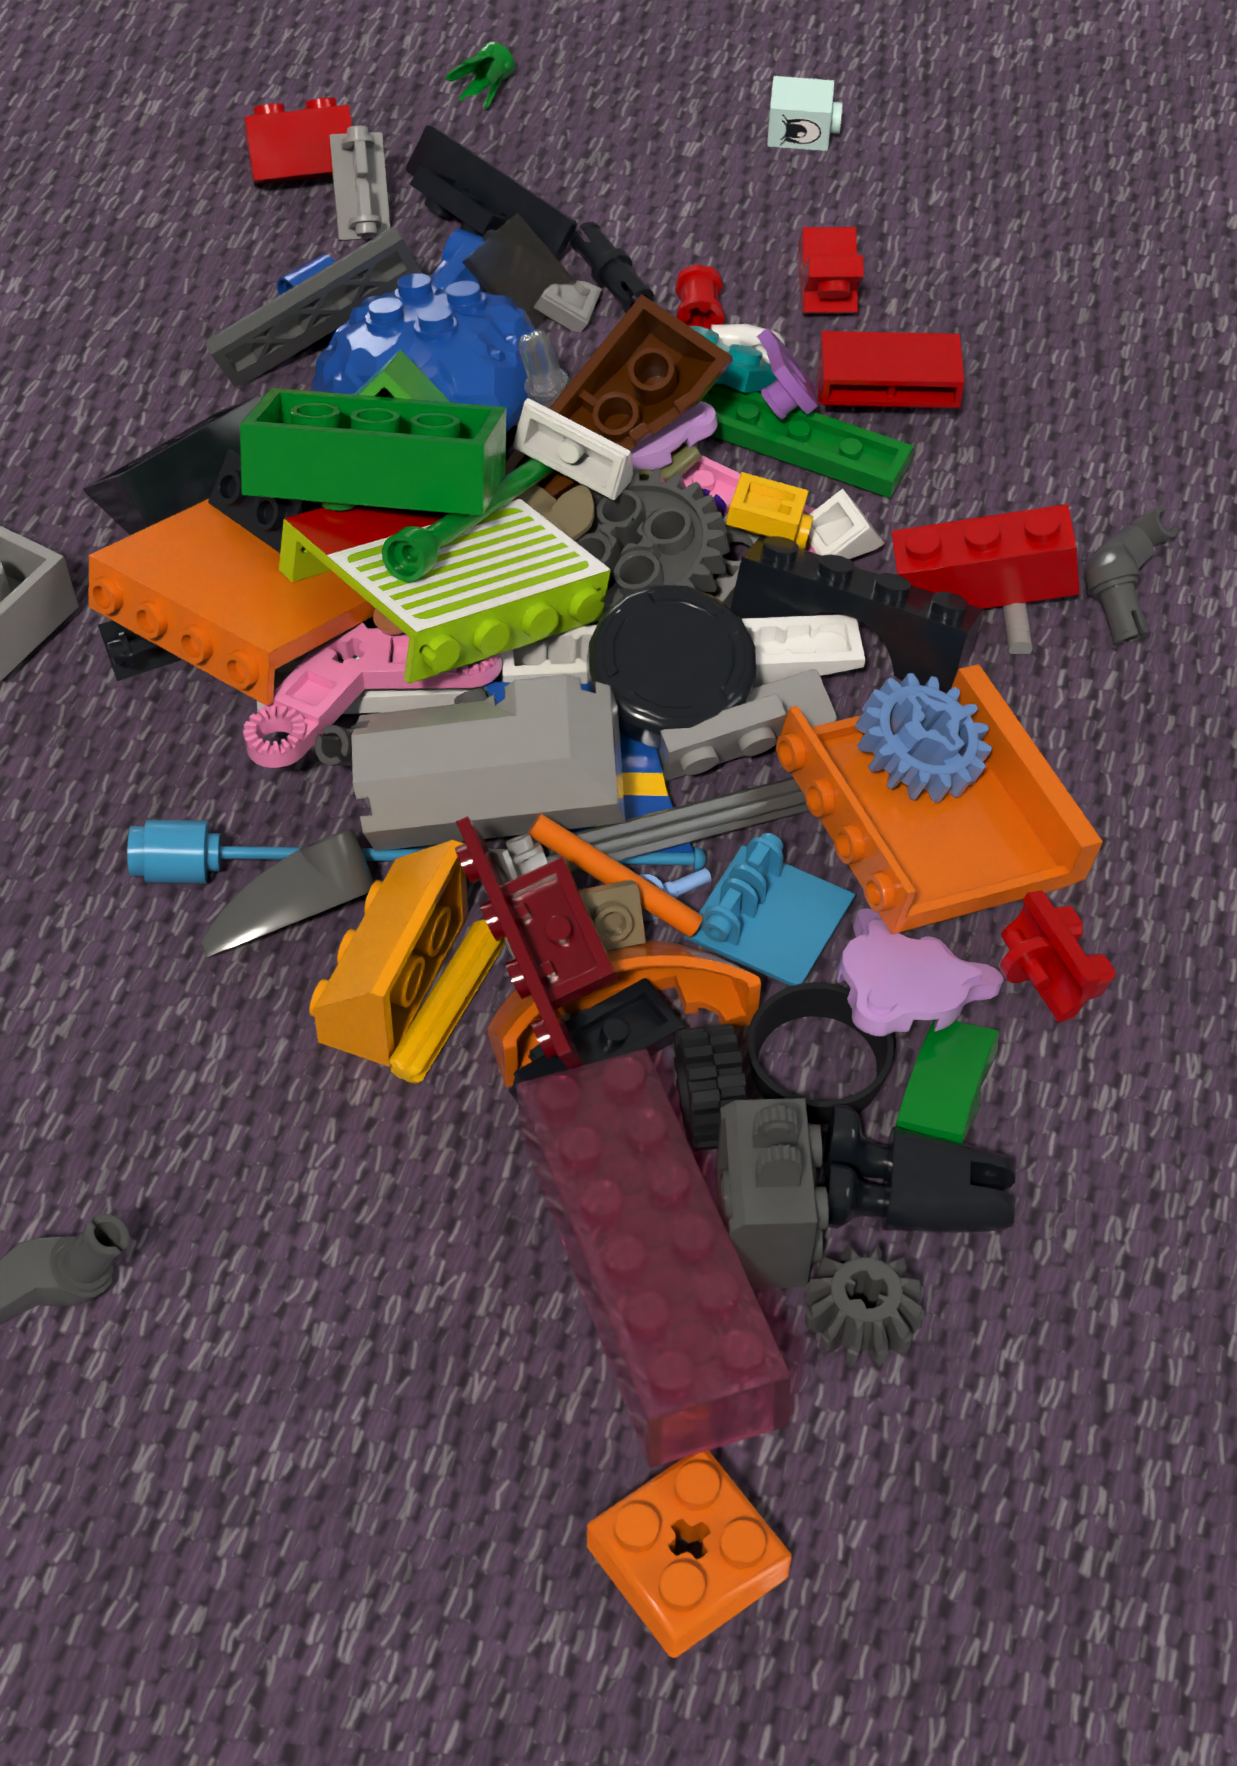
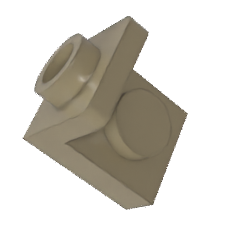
(616, 913)

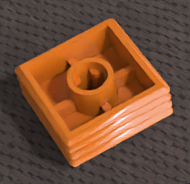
(682, 1595)

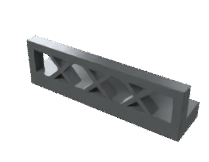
(311, 308)

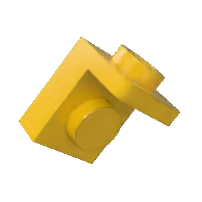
(770, 509)

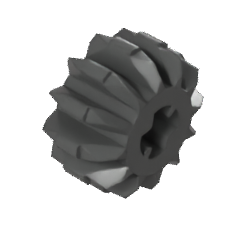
(863, 1305)

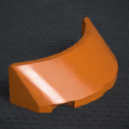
(698, 977)

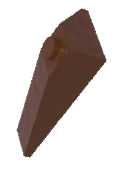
(636, 382)

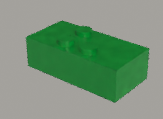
(373, 451)

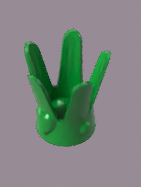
(490, 67)

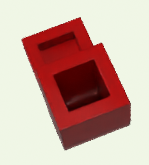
(829, 270)

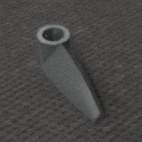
(292, 890)

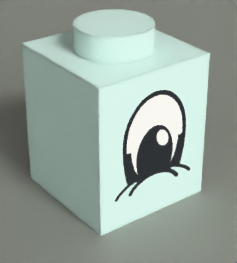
(803, 113)

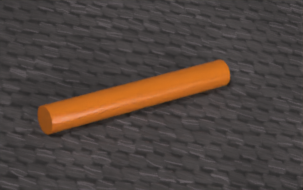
(611, 871)

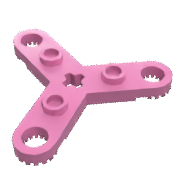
(324, 688)

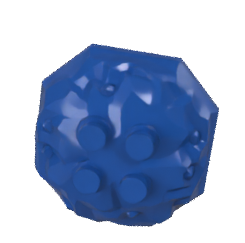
(452, 334)

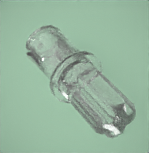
(544, 376)

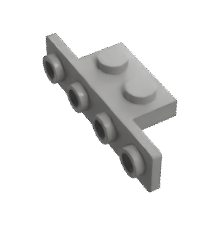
(746, 727)

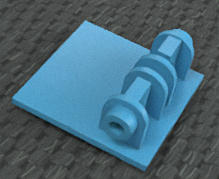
(771, 913)

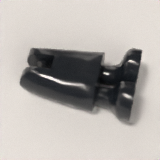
(925, 1178)

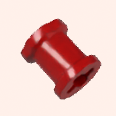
(699, 293)

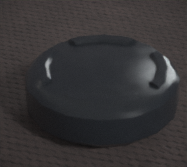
(670, 660)

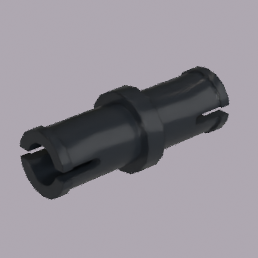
(609, 266)

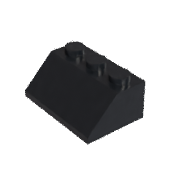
(173, 473)

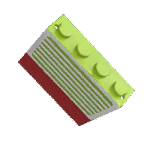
(488, 593)

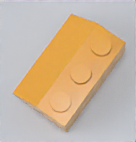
(393, 954)

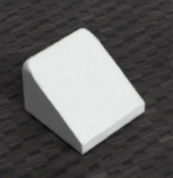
(842, 529)

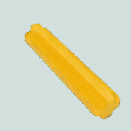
(445, 1004)

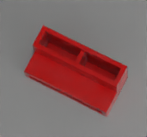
(890, 369)

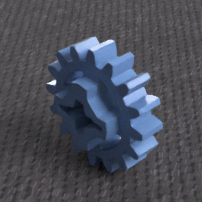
(923, 737)

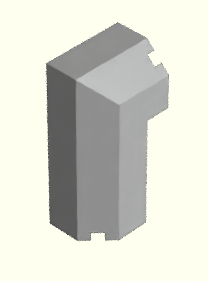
(491, 761)

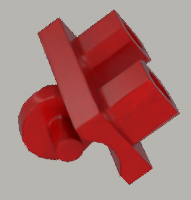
(1048, 954)

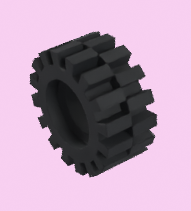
(707, 1080)

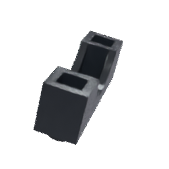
(920, 628)

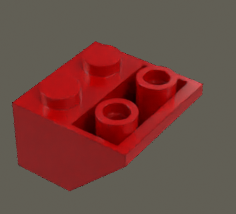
(293, 143)

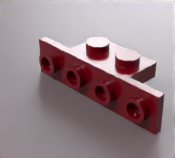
(549, 934)

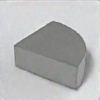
(569, 303)

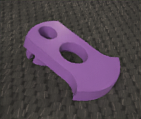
(792, 385)

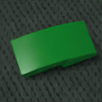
(948, 1081)

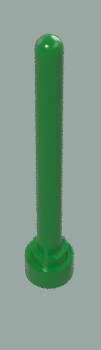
(415, 550)

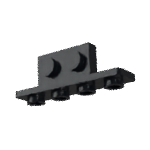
(480, 193)

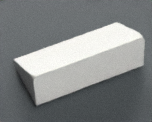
(573, 450)

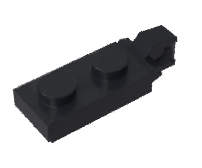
(614, 1027)

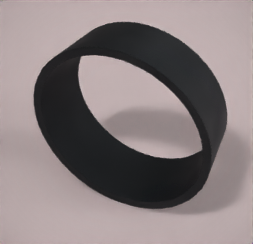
(813, 1000)

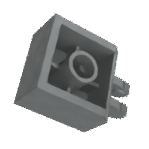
(771, 1189)

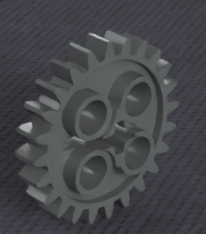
(657, 536)

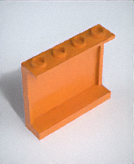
(219, 598)
(950, 856)

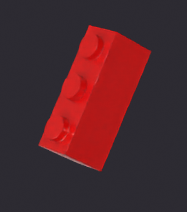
(993, 557)

